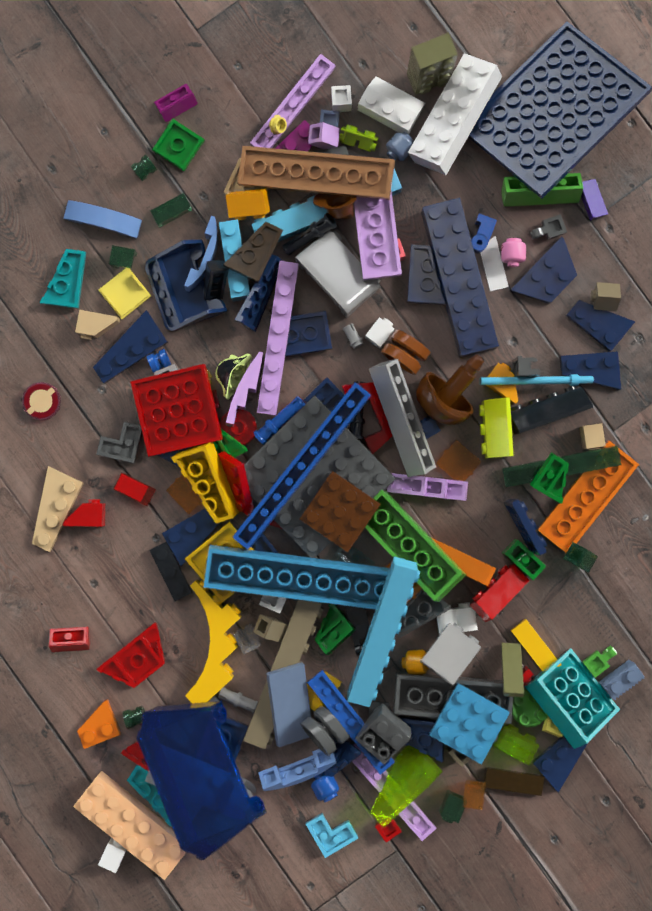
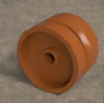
(406, 351)

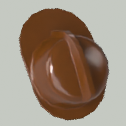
(337, 205)

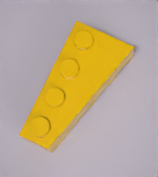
(208, 480)

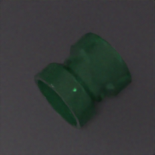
(143, 167)
(133, 717)

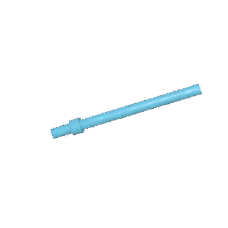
(572, 380)

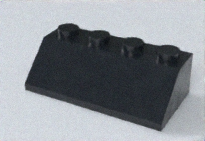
(549, 410)

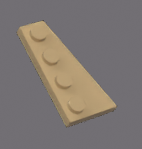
(55, 505)

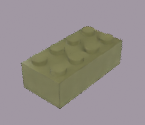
(431, 64)

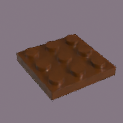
(340, 511)

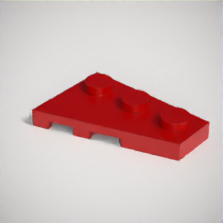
(238, 482)

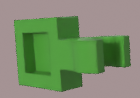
(597, 662)

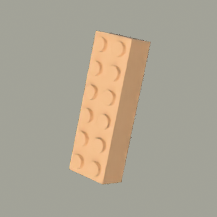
(131, 824)

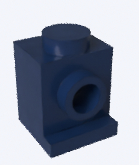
(429, 427)

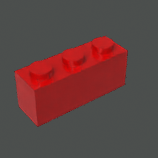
(499, 592)

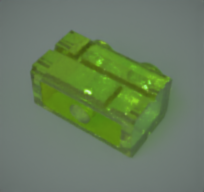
(516, 744)

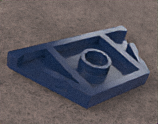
(548, 275)

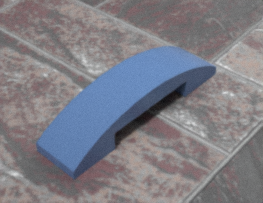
(102, 218)
(196, 276)
(296, 772)

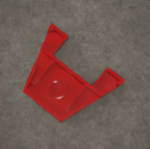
(380, 437)

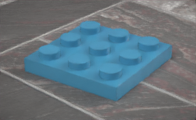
(469, 723)

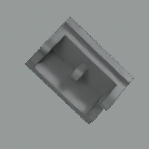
(522, 367)

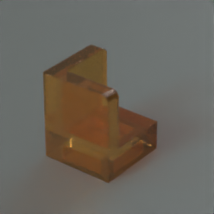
(474, 794)

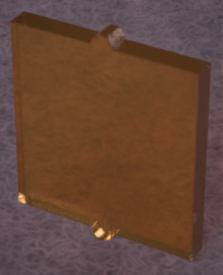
(458, 462)
(184, 495)

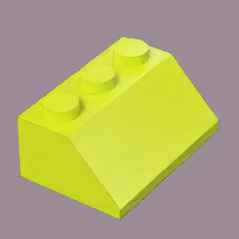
(496, 428)

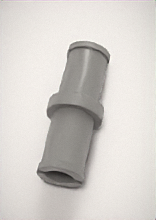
(238, 699)

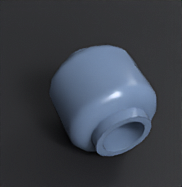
(399, 146)

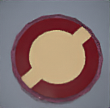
(41, 401)

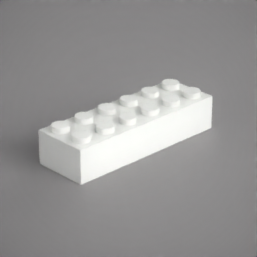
(455, 114)

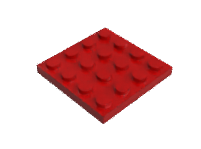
(176, 410)

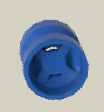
(154, 361)

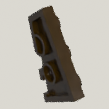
(254, 255)

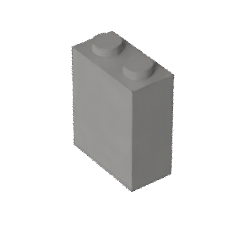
(451, 653)

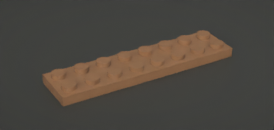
(316, 172)

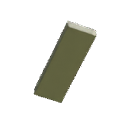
(512, 670)

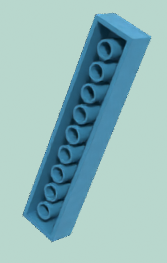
(294, 577)

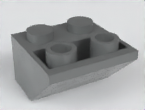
(384, 734)

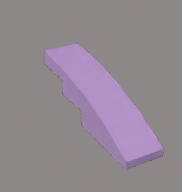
(247, 384)
(429, 487)

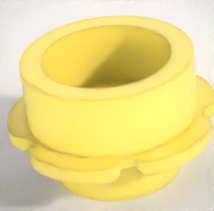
(277, 124)

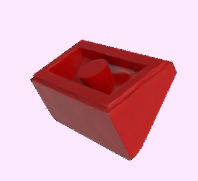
(69, 639)

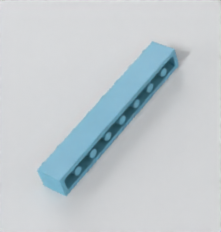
(300, 216)
(382, 631)

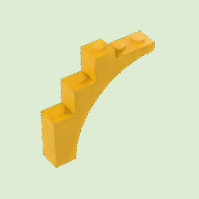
(220, 619)

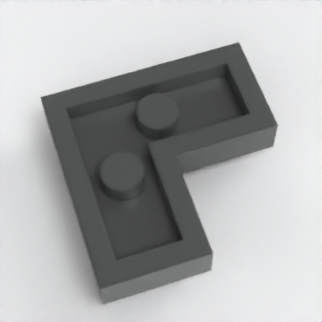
(122, 449)

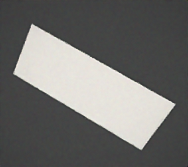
(494, 266)

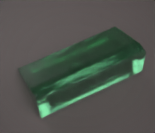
(171, 210)

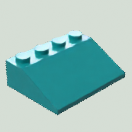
(572, 699)

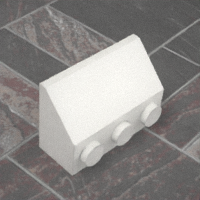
(390, 106)

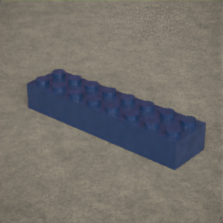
(459, 277)

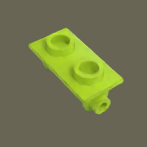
(366, 138)

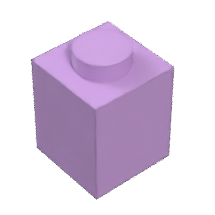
(323, 136)

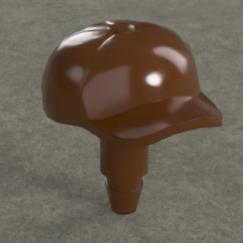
(444, 399)

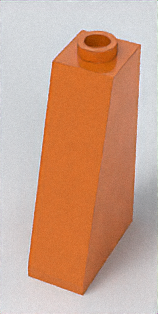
(472, 567)

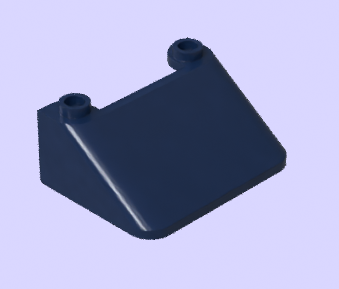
(167, 277)

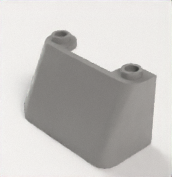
(337, 272)

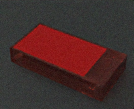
(134, 489)

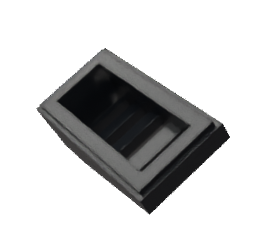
(212, 269)

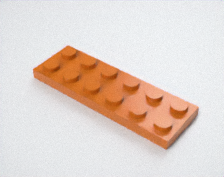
(585, 502)

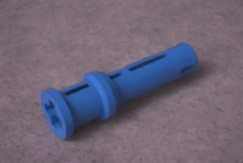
(272, 426)

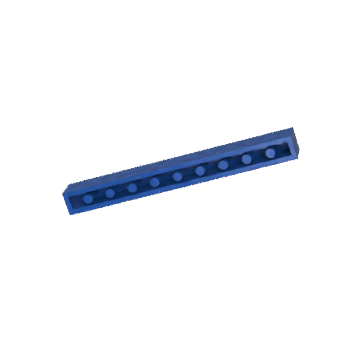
(302, 466)

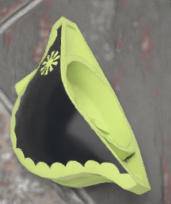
(230, 373)

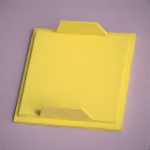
(124, 293)

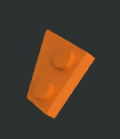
(99, 726)

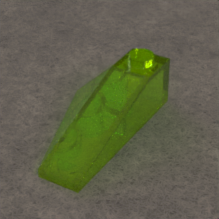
(406, 781)

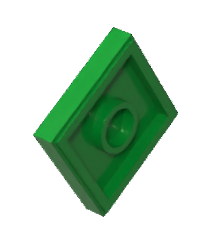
(178, 145)

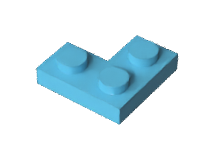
(330, 839)

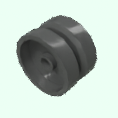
(324, 729)

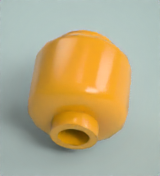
(412, 663)

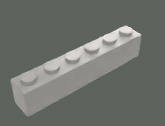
(402, 417)

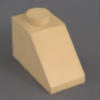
(94, 324)

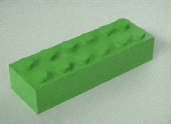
(408, 541)

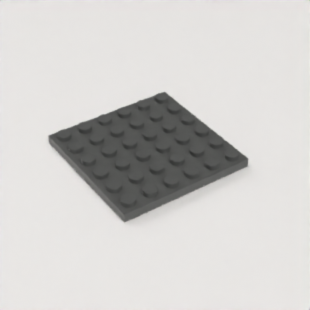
(345, 457)

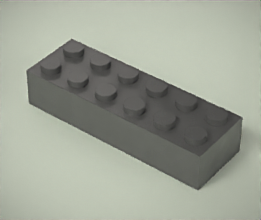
(428, 694)

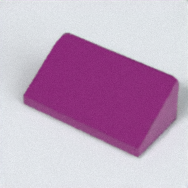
(176, 102)

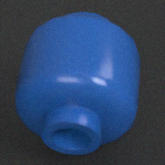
(325, 787)

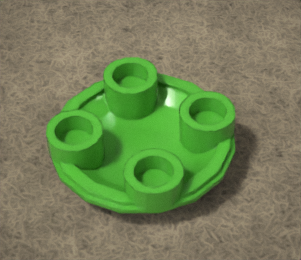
(527, 710)

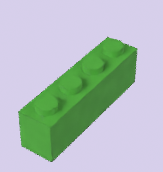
(566, 191)

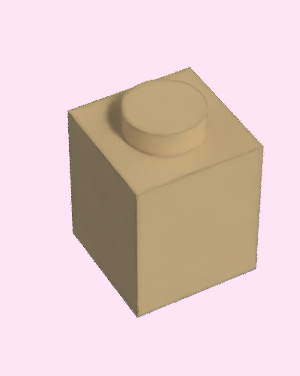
(592, 436)

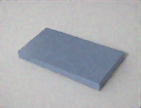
(288, 703)

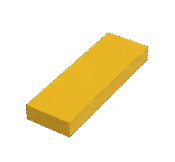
(533, 645)

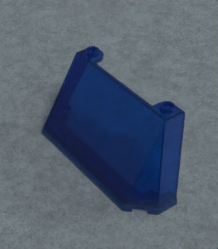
(197, 775)

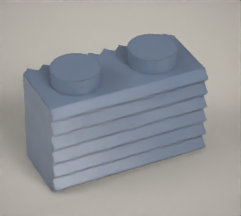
(621, 679)

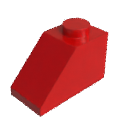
(88, 514)

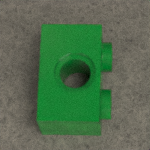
(524, 559)

